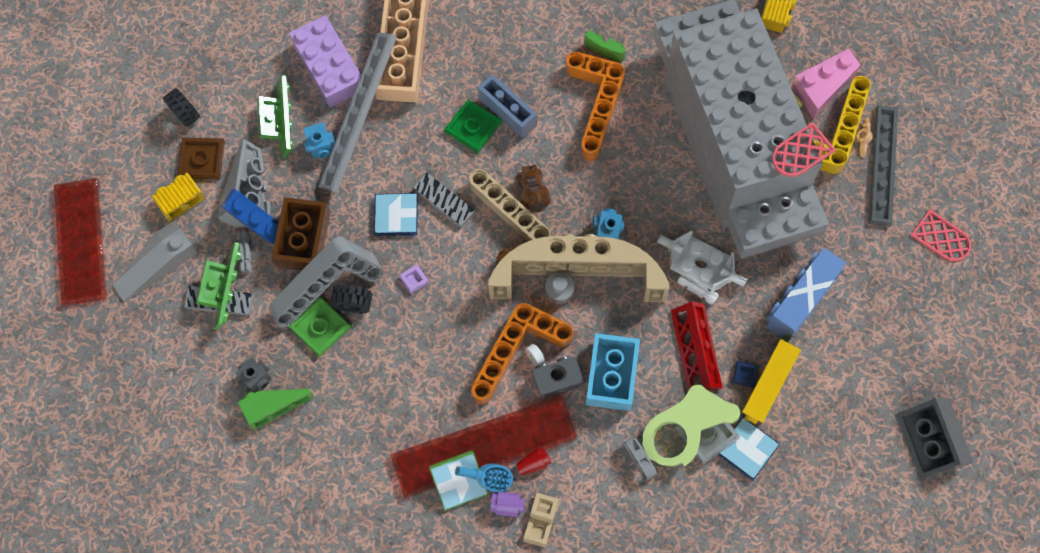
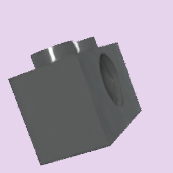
(548, 387)

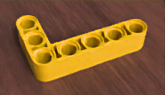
(845, 133)

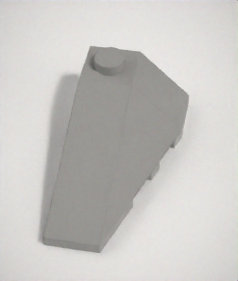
(246, 178)

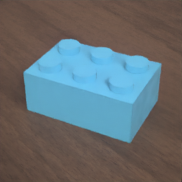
(613, 372)

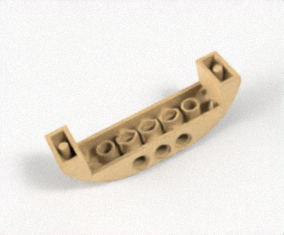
(579, 257)

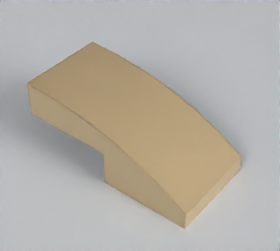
(541, 520)

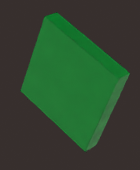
(473, 126)

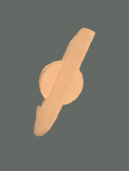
(864, 136)

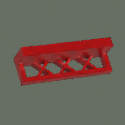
(702, 345)

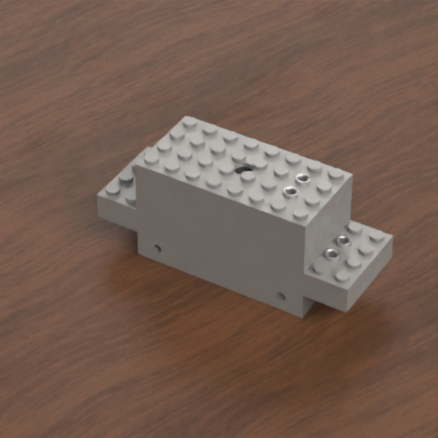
(734, 117)

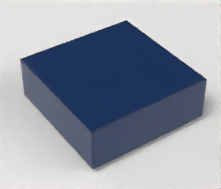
(745, 374)

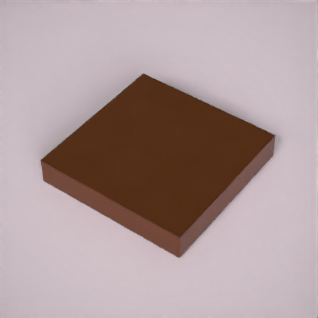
(201, 157)

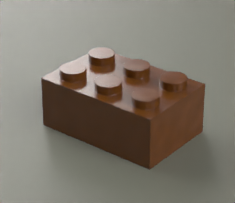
(300, 232)

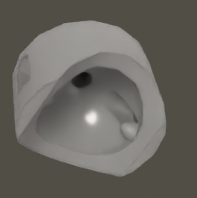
(559, 288)

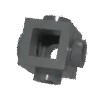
(258, 380)

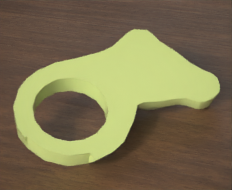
(694, 413)

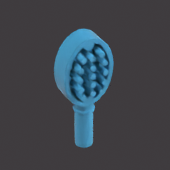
(489, 476)

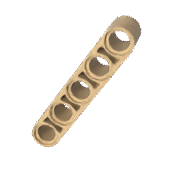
(506, 200)

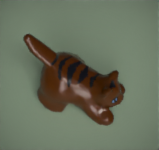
(532, 187)

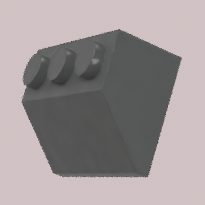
(934, 437)

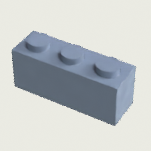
(507, 106)

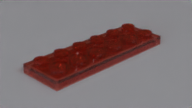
(80, 242)

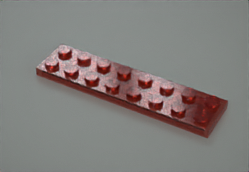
(492, 442)

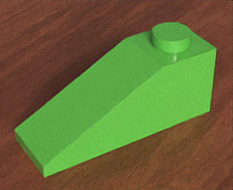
(267, 405)

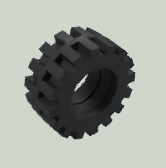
(181, 107)

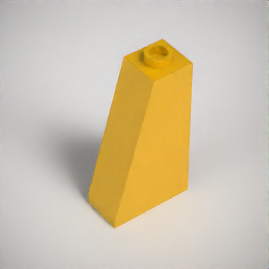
(771, 381)

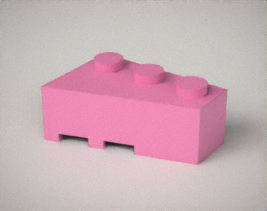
(824, 81)

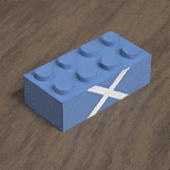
(804, 294)

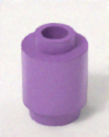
(507, 504)

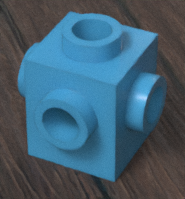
(318, 141)
(611, 218)

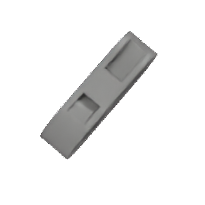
(640, 458)

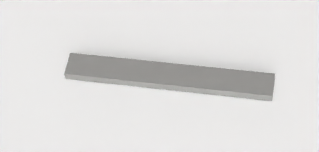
(357, 112)

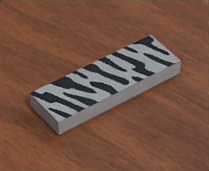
(444, 200)
(240, 303)

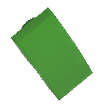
(609, 49)

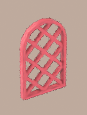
(831, 149)
(938, 251)

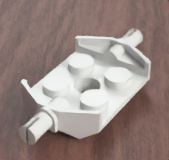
(688, 250)

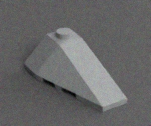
(159, 257)

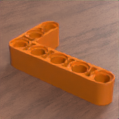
(603, 102)
(512, 345)

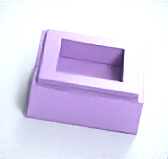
(414, 279)

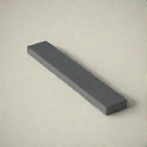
(883, 166)

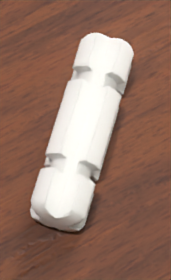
(699, 290)

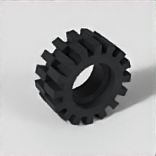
(351, 299)

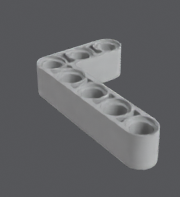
(319, 274)

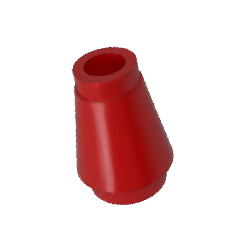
(534, 461)

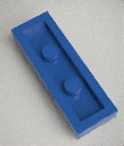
(251, 215)

